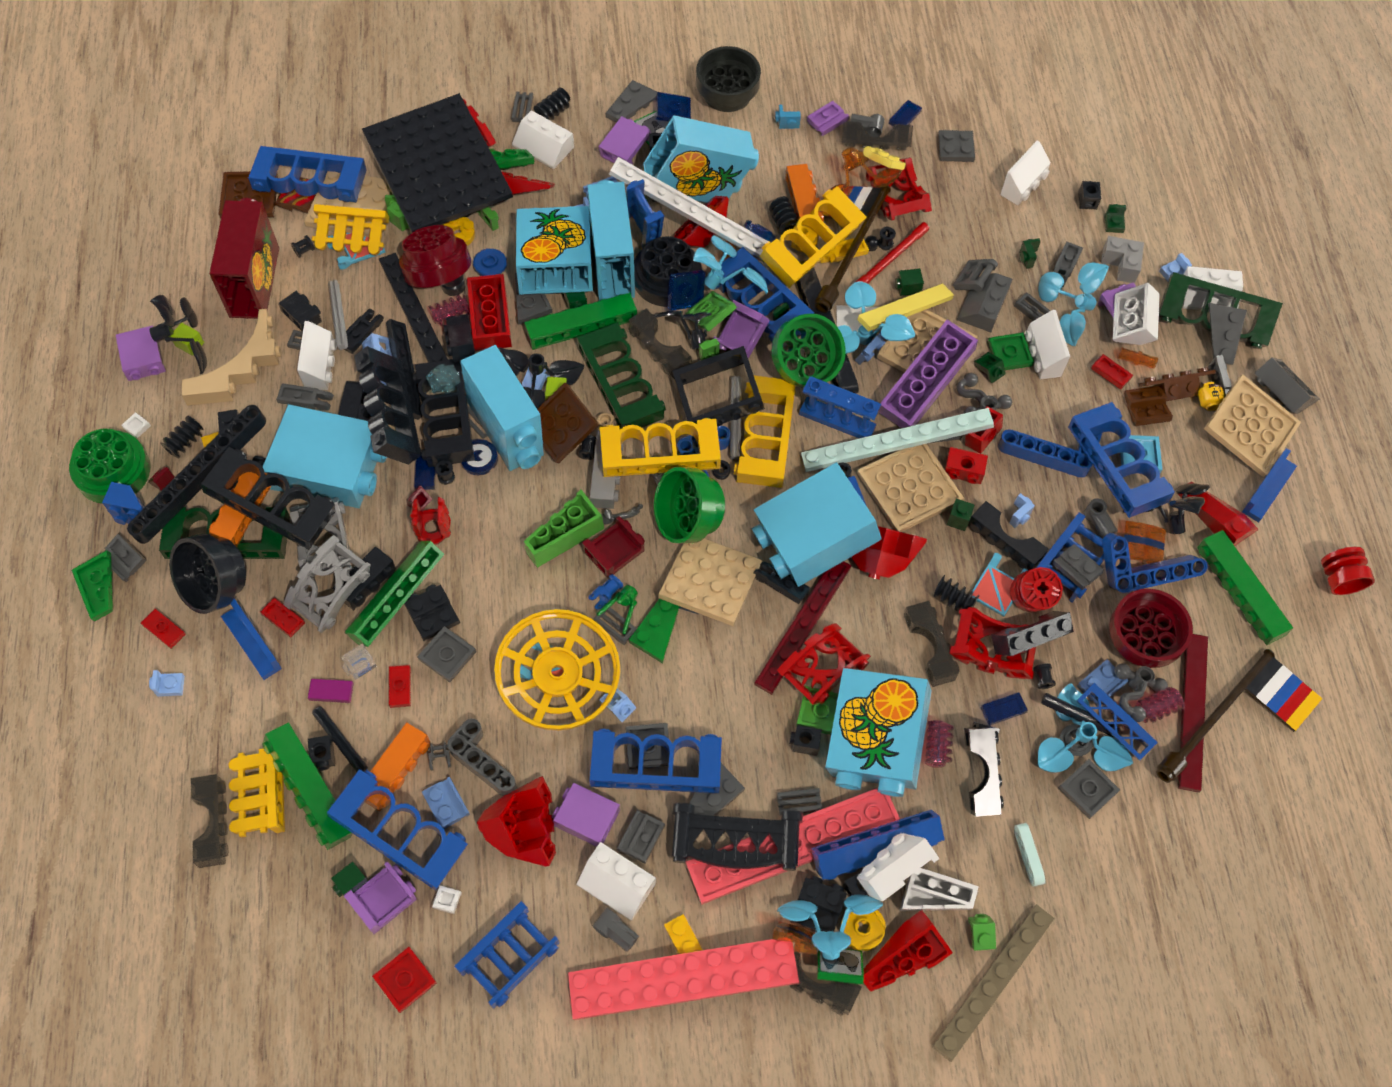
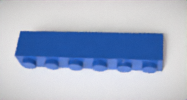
(862, 848)

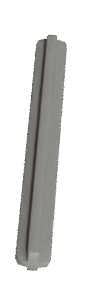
(338, 316)
(735, 438)

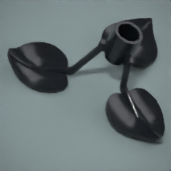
(165, 330)
(697, 336)
(561, 368)
(1191, 504)

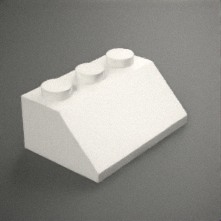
(543, 139)
(1026, 174)
(1195, 298)
(1136, 315)
(1047, 346)
(316, 356)
(616, 881)

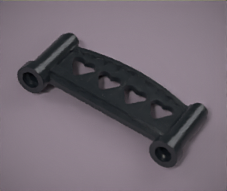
(783, 833)

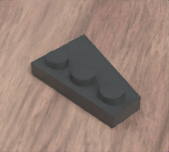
(630, 101)

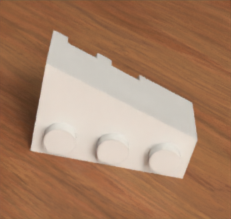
(894, 864)
(937, 892)

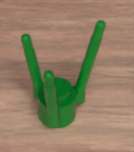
(625, 598)

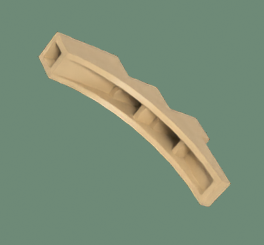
(242, 369)

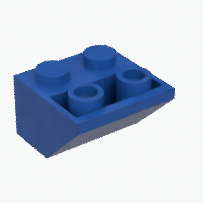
(122, 503)

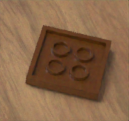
(237, 186)
(564, 422)

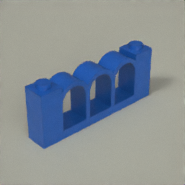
(345, 188)
(781, 292)
(1108, 419)
(606, 744)
(354, 796)

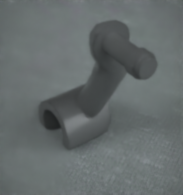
(608, 518)

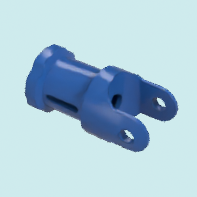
(606, 591)

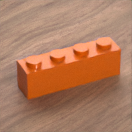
(802, 190)
(230, 522)
(397, 762)

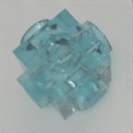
(443, 379)

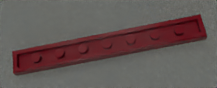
(802, 625)
(1194, 713)

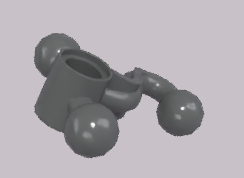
(971, 380)
(1138, 682)

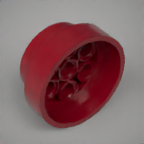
(433, 257)
(1156, 608)

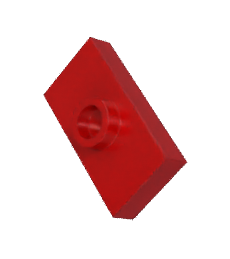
(1112, 371)
(282, 617)
(163, 628)
(399, 686)

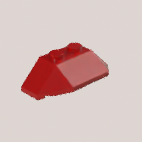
(697, 235)

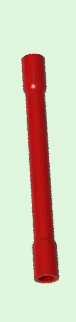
(916, 234)

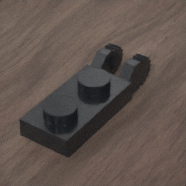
(362, 329)
(785, 585)

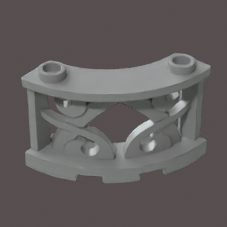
(304, 554)
(298, 594)

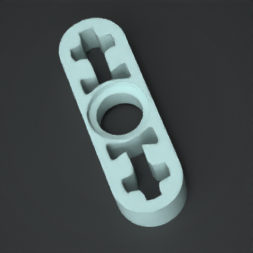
(1029, 854)

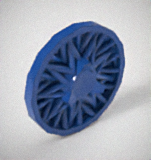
(489, 262)

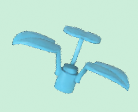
(716, 274)
(1090, 277)
(895, 328)
(1055, 757)
(829, 942)

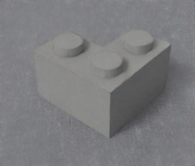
(1126, 255)

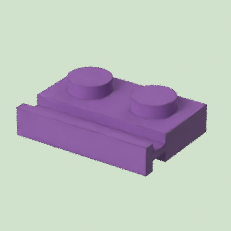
(827, 118)

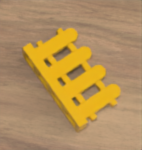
(342, 215)
(270, 796)

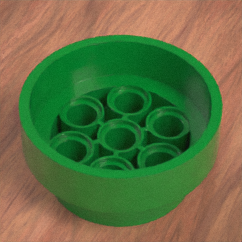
(829, 346)
(108, 443)
(688, 505)

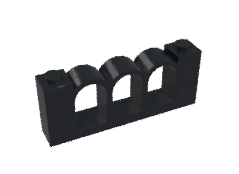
(377, 367)
(455, 448)
(233, 465)

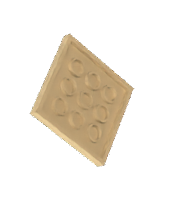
(370, 197)
(903, 353)
(1252, 425)
(909, 486)
(710, 580)

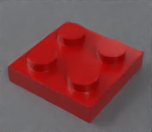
(404, 979)

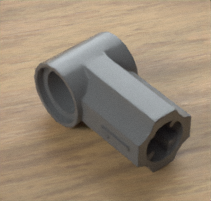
(872, 125)
(1100, 519)
(611, 927)

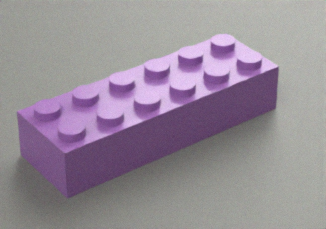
(928, 375)

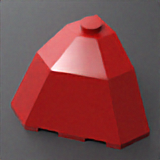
(889, 554)
(522, 824)

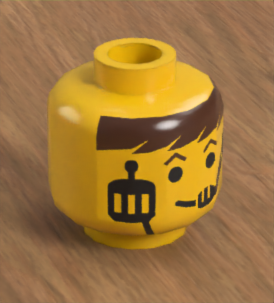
(1211, 396)

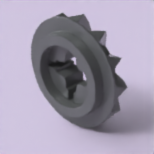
(1077, 750)

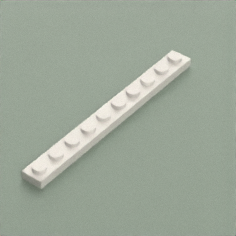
(689, 208)

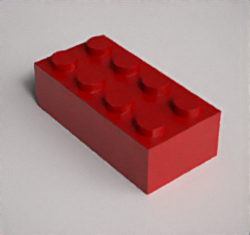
(489, 312)

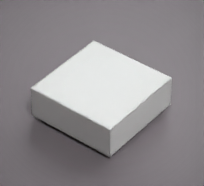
(136, 425)
(446, 899)

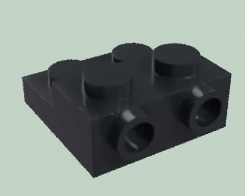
(431, 611)
(828, 902)

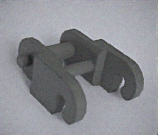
(446, 754)

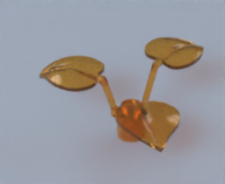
(855, 158)

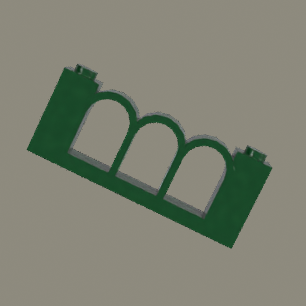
(1263, 323)
(610, 340)
(271, 546)

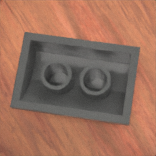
(983, 307)
(1286, 386)

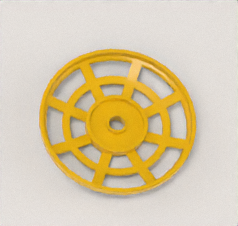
(557, 657)

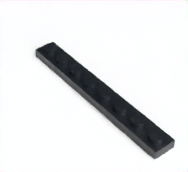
(412, 309)

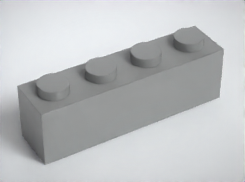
(603, 489)

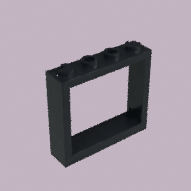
(713, 366)

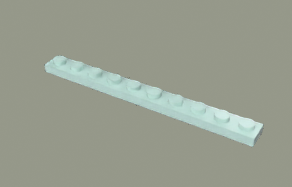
(897, 439)

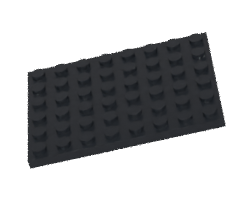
(437, 163)

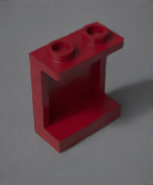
(614, 547)

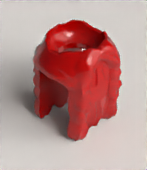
(421, 518)

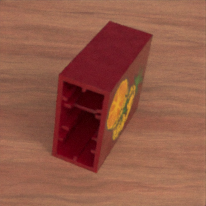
(244, 258)

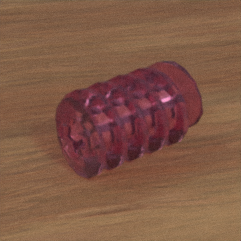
(448, 310)
(1161, 704)
(938, 744)

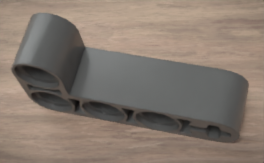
(484, 763)

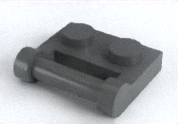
(968, 277)

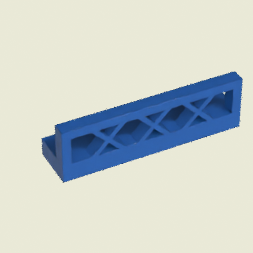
(1270, 487)
(250, 641)
(1120, 715)

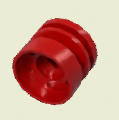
(1347, 571)
(1028, 597)

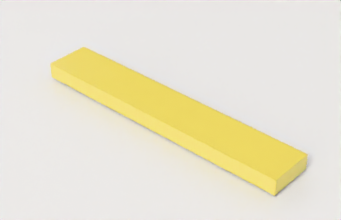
(906, 306)

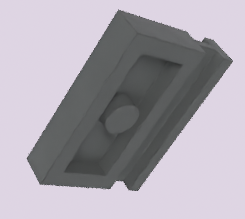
(124, 557)
(1078, 566)
(641, 836)

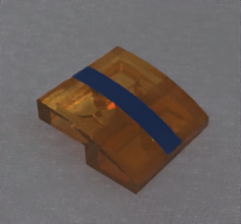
(1145, 542)
(796, 934)

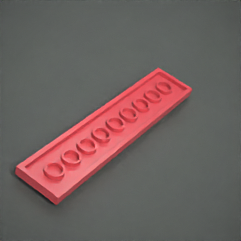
(817, 828)
(682, 978)

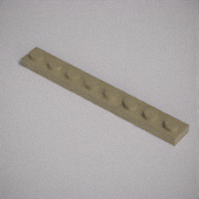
(993, 983)

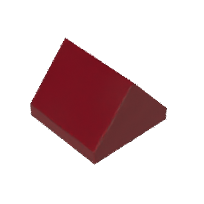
(161, 478)
(422, 496)

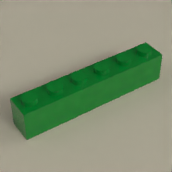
(579, 321)
(1244, 587)
(394, 593)
(305, 783)

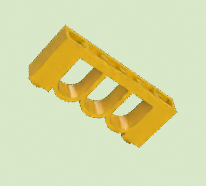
(785, 264)
(704, 431)
(764, 471)

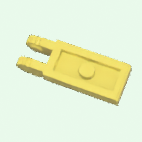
(882, 157)

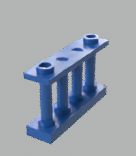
(648, 221)
(834, 417)
(1066, 540)
(485, 949)

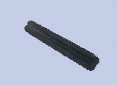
(1073, 712)
(339, 739)

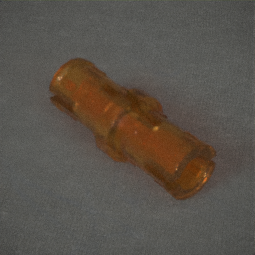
(1138, 358)

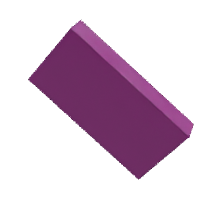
(330, 690)

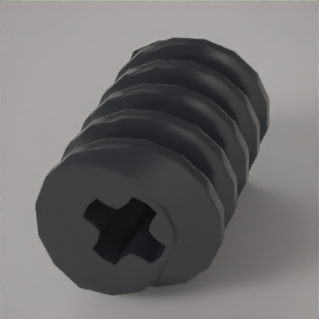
(553, 104)
(783, 214)
(182, 436)
(954, 595)

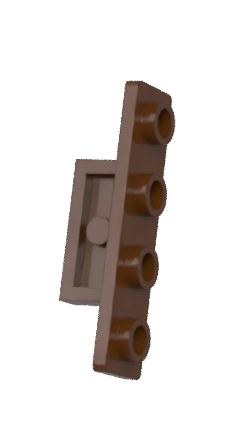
(1179, 386)

